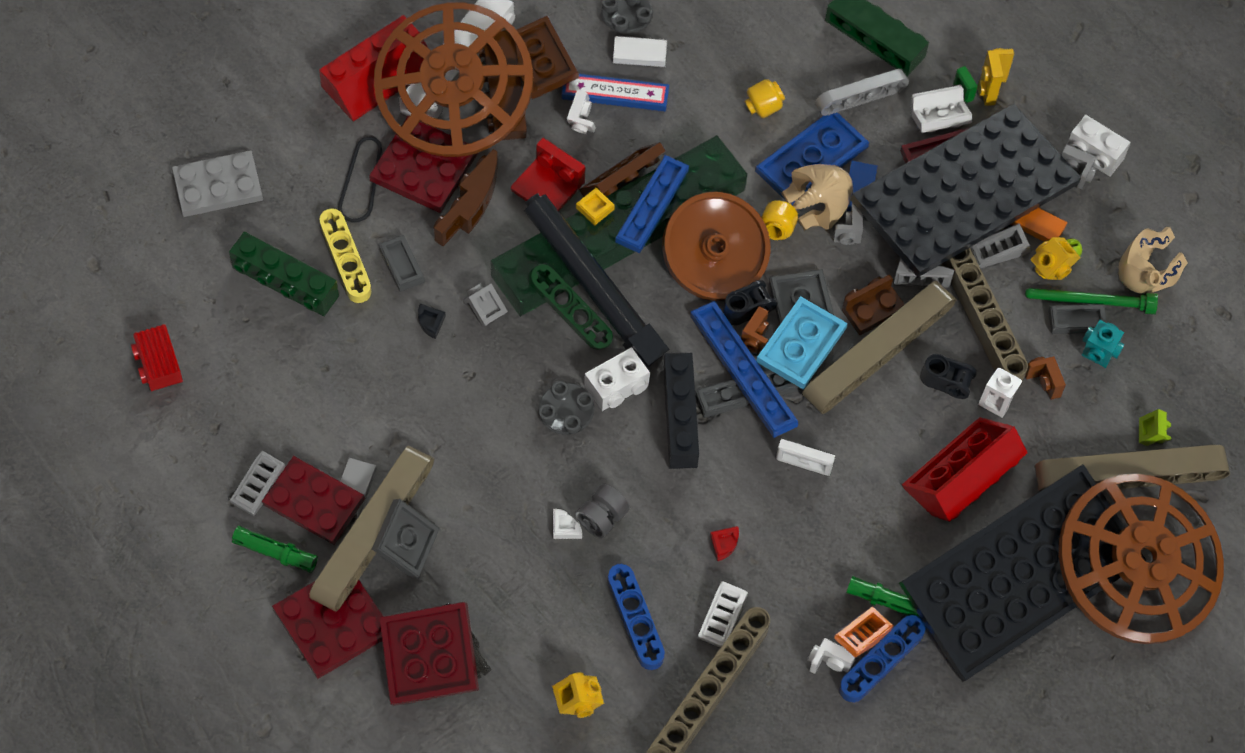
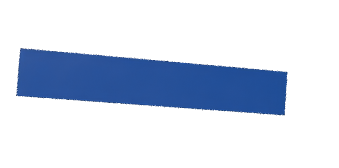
(744, 369)

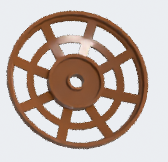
(458, 92)
(1130, 564)

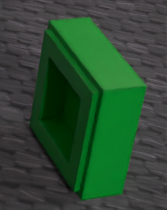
(965, 79)

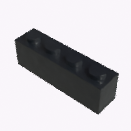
(681, 410)

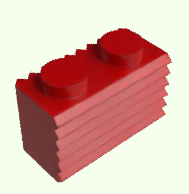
(157, 357)

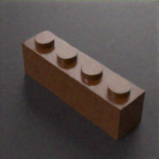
(513, 89)

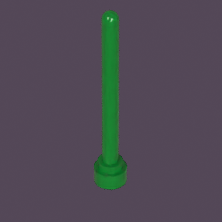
(1145, 303)

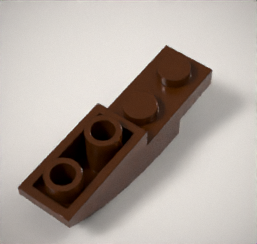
(474, 198)

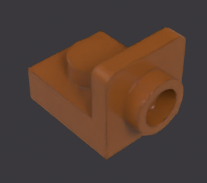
(755, 330)
(1049, 373)

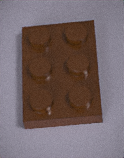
(548, 56)
(625, 170)

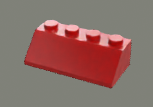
(351, 75)
(966, 468)

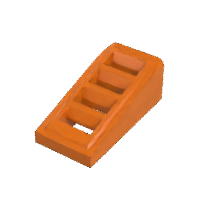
(874, 621)

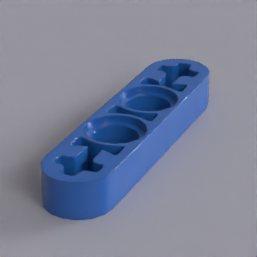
(633, 617)
(880, 656)

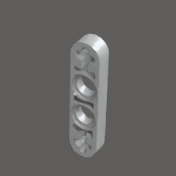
(862, 92)

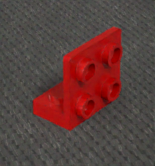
(551, 174)

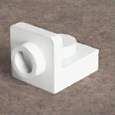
(580, 107)
(999, 392)
(833, 654)

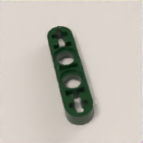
(567, 311)

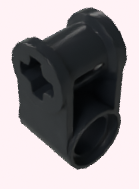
(748, 301)
(949, 377)

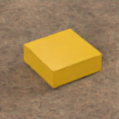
(595, 206)

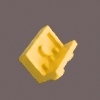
(994, 73)

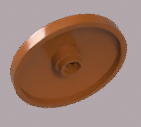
(715, 245)

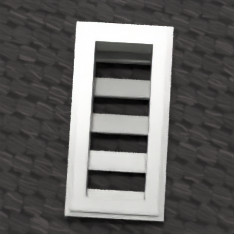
(733, 593)

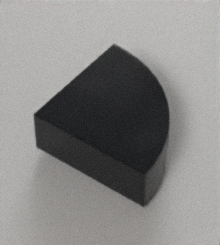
(430, 320)

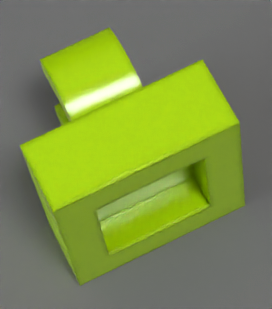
(1154, 428)

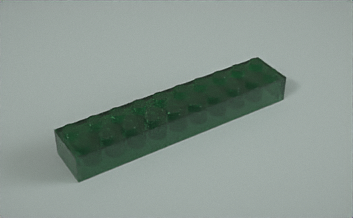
(710, 170)

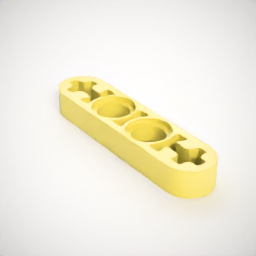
(345, 255)

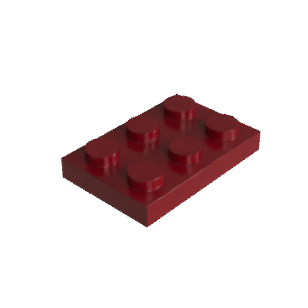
(313, 500)

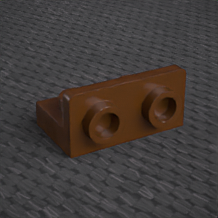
(871, 304)

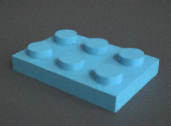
(801, 342)

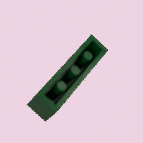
(878, 33)

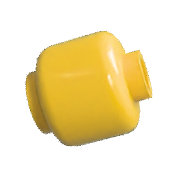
(764, 98)
(780, 219)

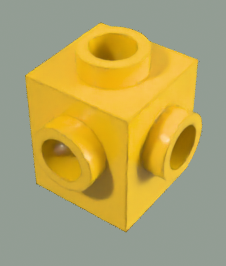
(1054, 259)
(578, 695)

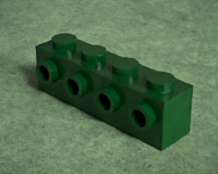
(284, 274)

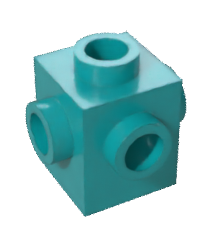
(1103, 343)

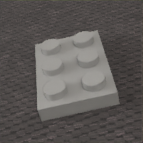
(217, 183)

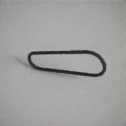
(349, 175)

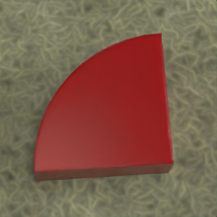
(724, 542)

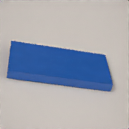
(825, 141)

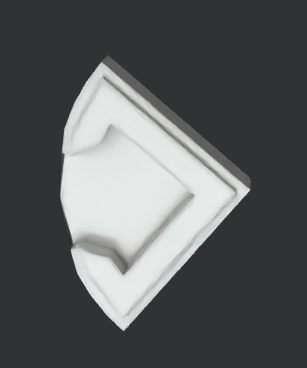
(565, 526)

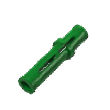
(285, 553)
(881, 596)

